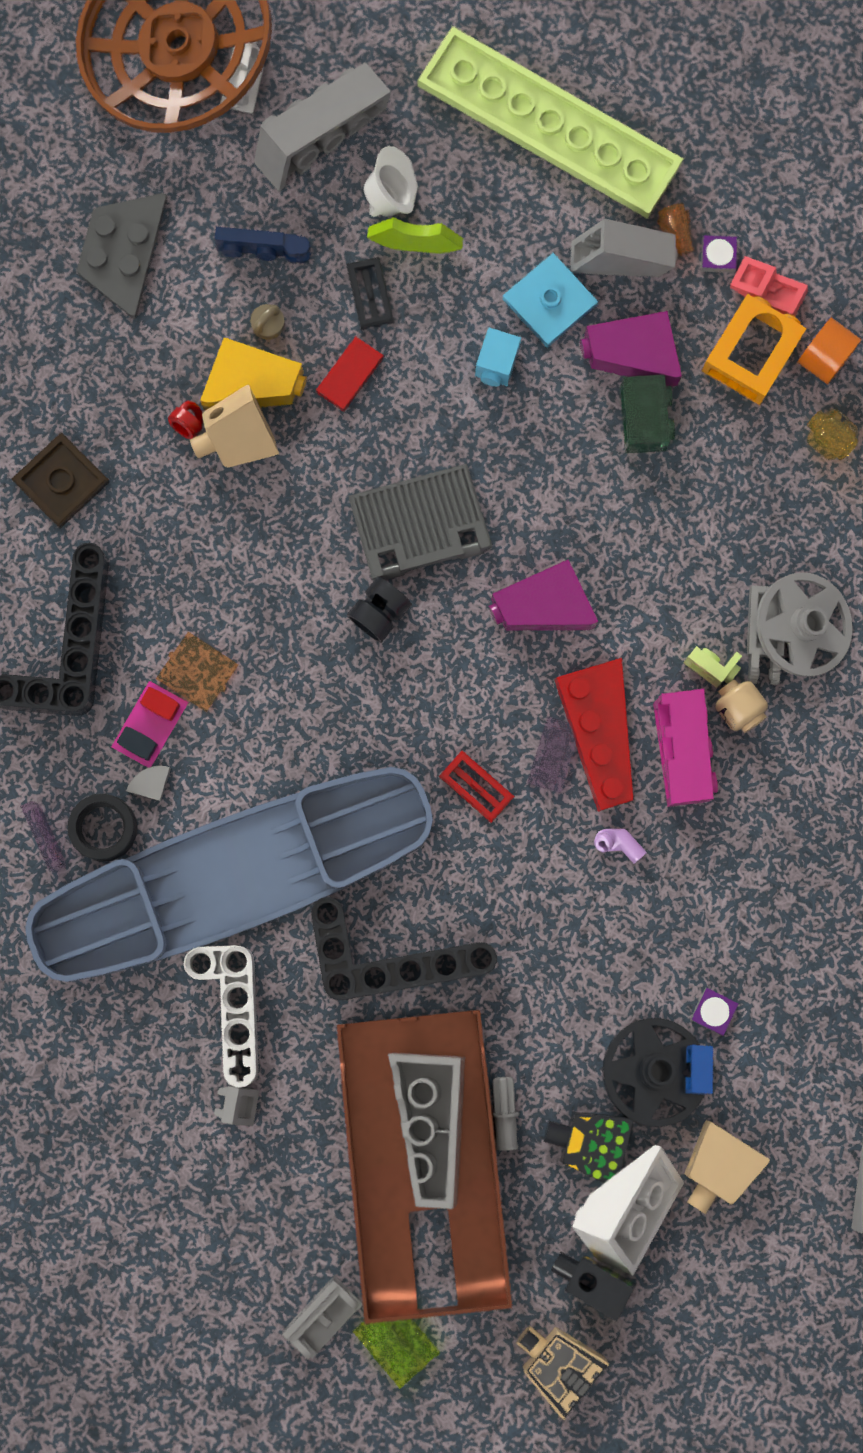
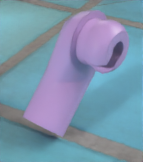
(619, 840)

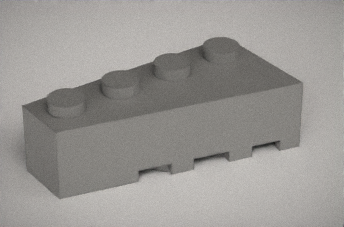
(319, 123)
(431, 1118)

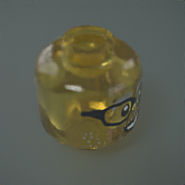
(832, 434)

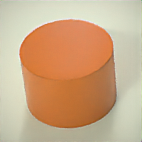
(829, 350)

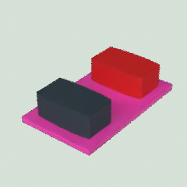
(149, 724)

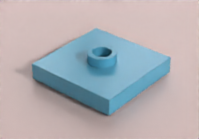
(550, 300)

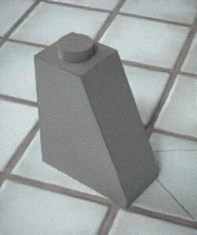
(623, 250)

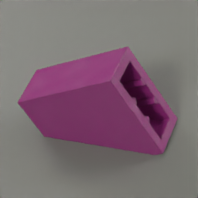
(633, 347)
(544, 602)

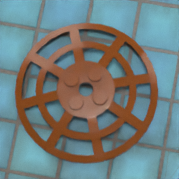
(171, 64)

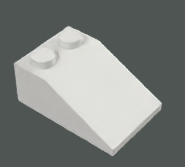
(629, 1210)

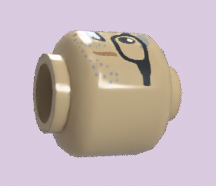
(741, 706)

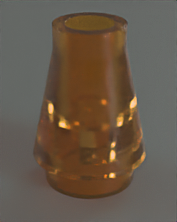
(676, 221)

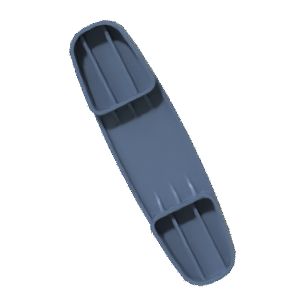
(229, 875)

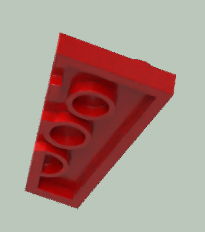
(598, 718)

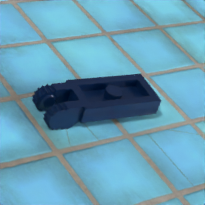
(263, 244)

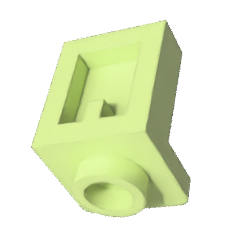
(707, 666)

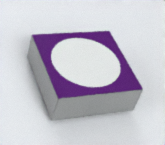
(719, 254)
(714, 1011)

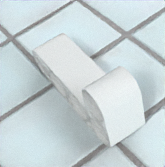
(229, 1014)

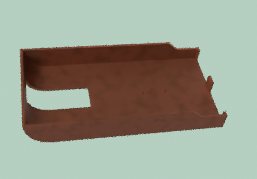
(382, 1175)

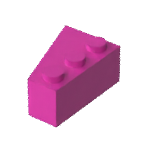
(685, 747)

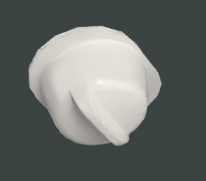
(391, 185)

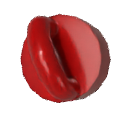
(186, 423)

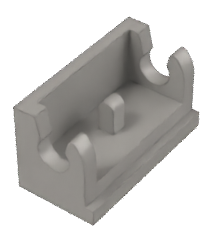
(321, 1318)

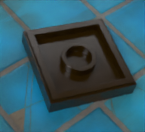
(60, 480)

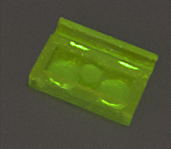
(398, 1347)

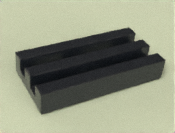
(376, 320)

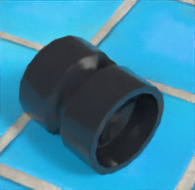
(370, 618)

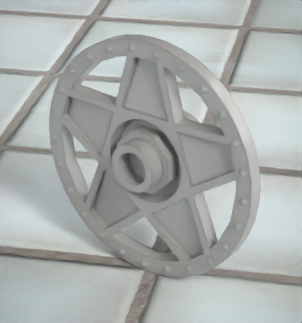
(804, 624)

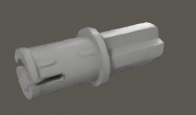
(505, 1113)

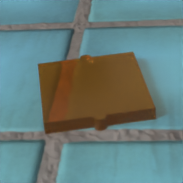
(197, 671)

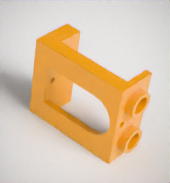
(735, 376)

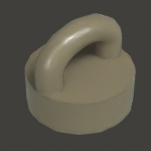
(267, 321)

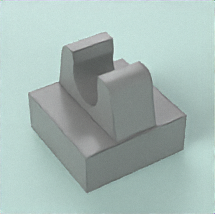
(238, 1106)

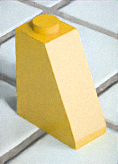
(270, 376)

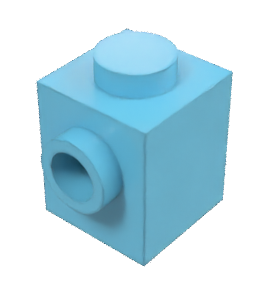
(497, 357)

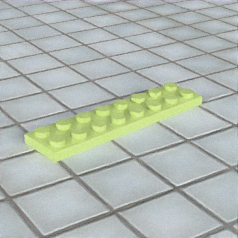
(550, 122)

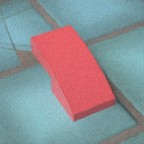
(762, 281)

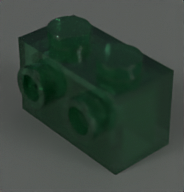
(646, 414)

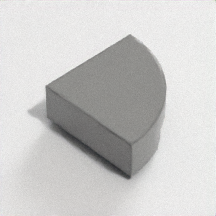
(150, 782)

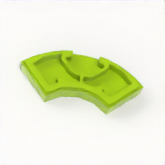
(417, 238)

